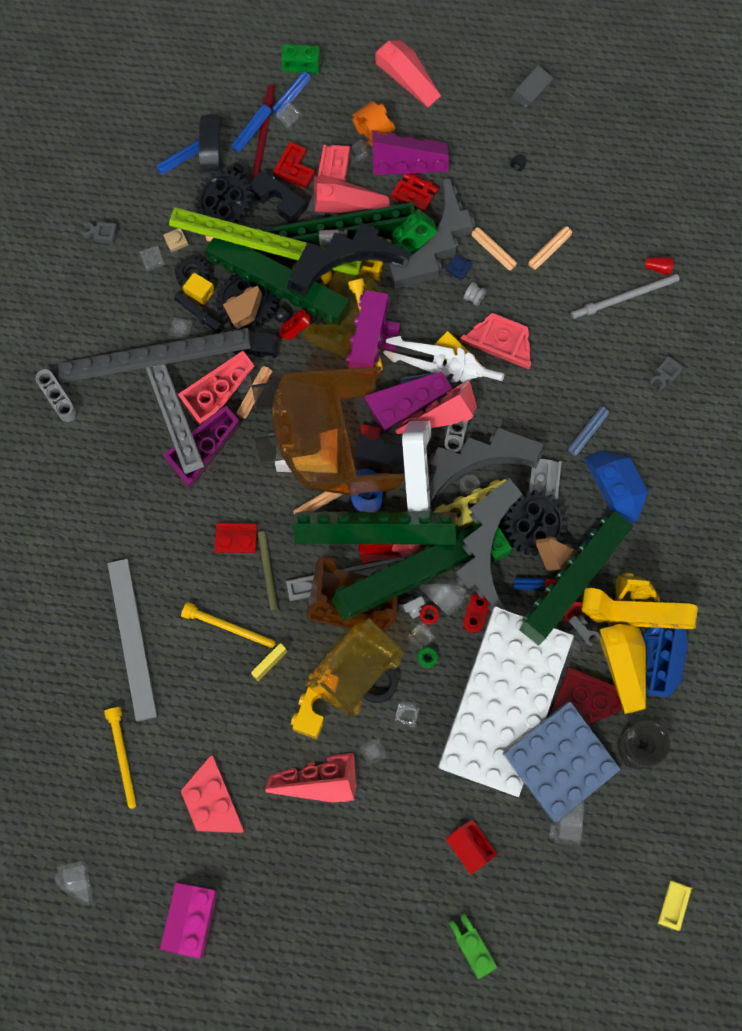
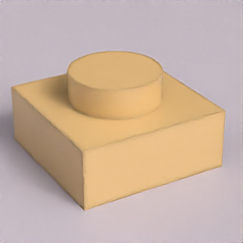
(175, 240)

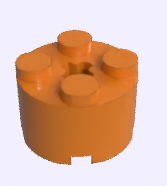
(372, 118)

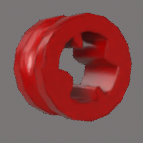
(423, 613)

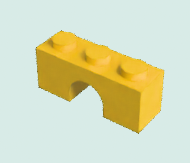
(306, 721)

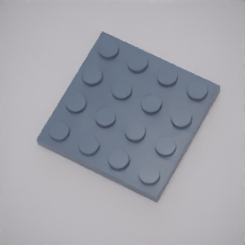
(561, 761)

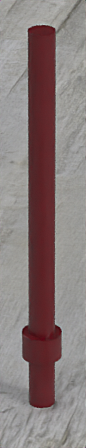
(268, 101)

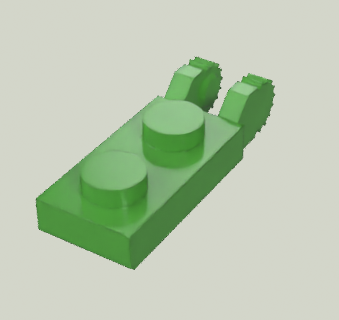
(473, 948)

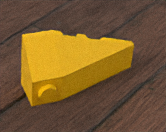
(634, 589)
(626, 659)

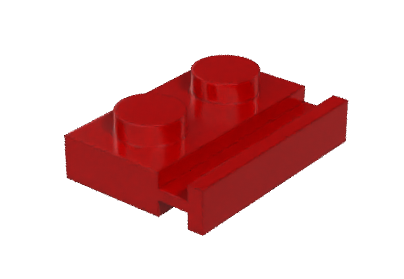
(235, 538)
(376, 552)

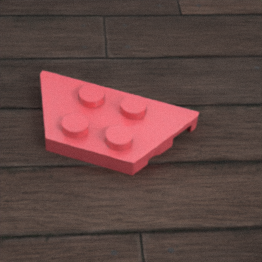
(502, 339)
(210, 801)

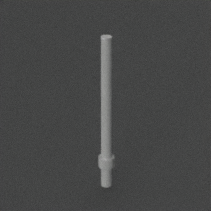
(591, 308)

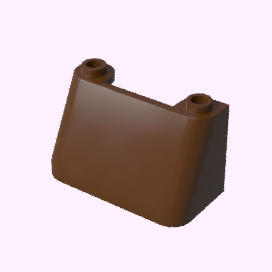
(326, 582)

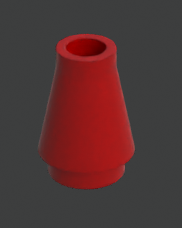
(660, 264)

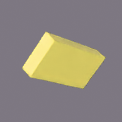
(269, 662)
(674, 905)

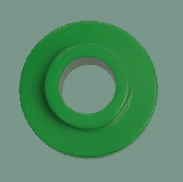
(427, 650)

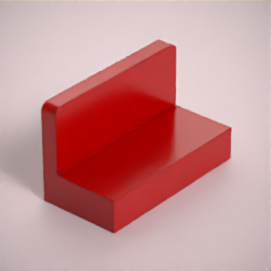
(471, 846)

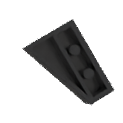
(379, 456)

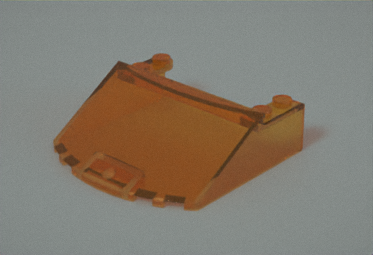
(314, 431)

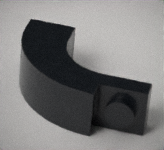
(210, 142)

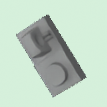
(412, 605)

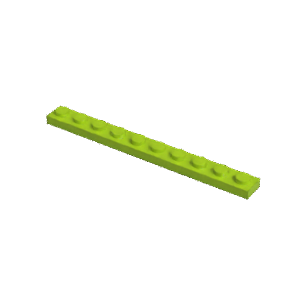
(246, 236)

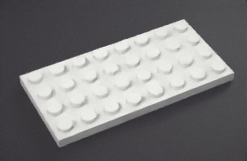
(503, 700)

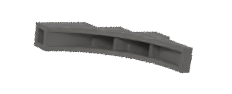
(425, 263)
(502, 449)
(489, 513)

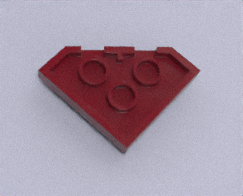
(589, 696)

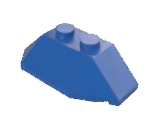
(618, 483)
(664, 659)

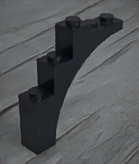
(342, 250)

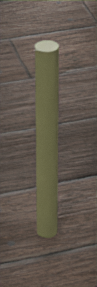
(267, 570)

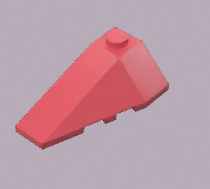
(405, 68)
(343, 197)
(213, 390)
(454, 407)
(326, 782)

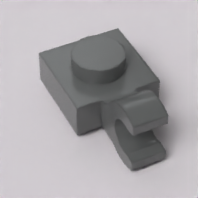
(580, 625)

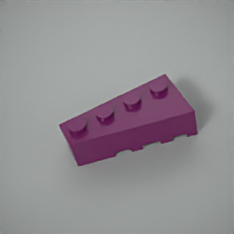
(407, 155)
(369, 330)
(404, 400)
(210, 440)

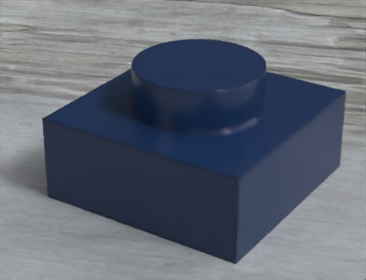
(459, 267)

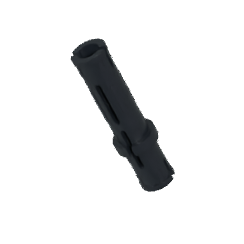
(205, 316)

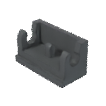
(532, 86)

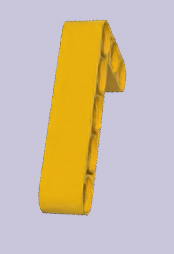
(638, 614)

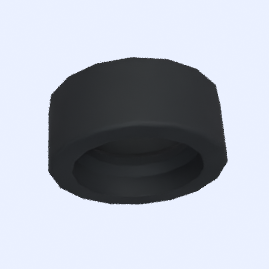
(388, 694)

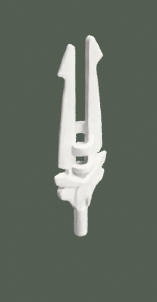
(462, 365)

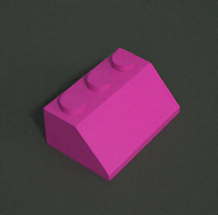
(188, 920)

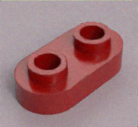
(294, 325)
(475, 612)

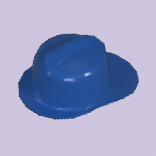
(367, 501)

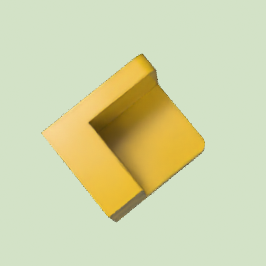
(198, 289)

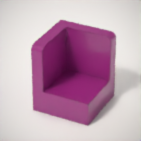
(391, 329)

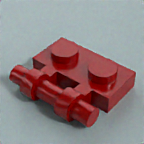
(406, 191)

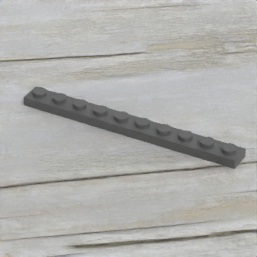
(154, 355)

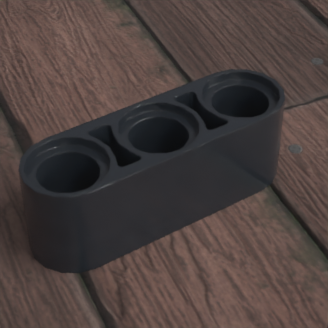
(261, 345)

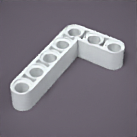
(416, 467)

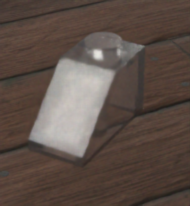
(446, 595)
(568, 827)
(75, 881)

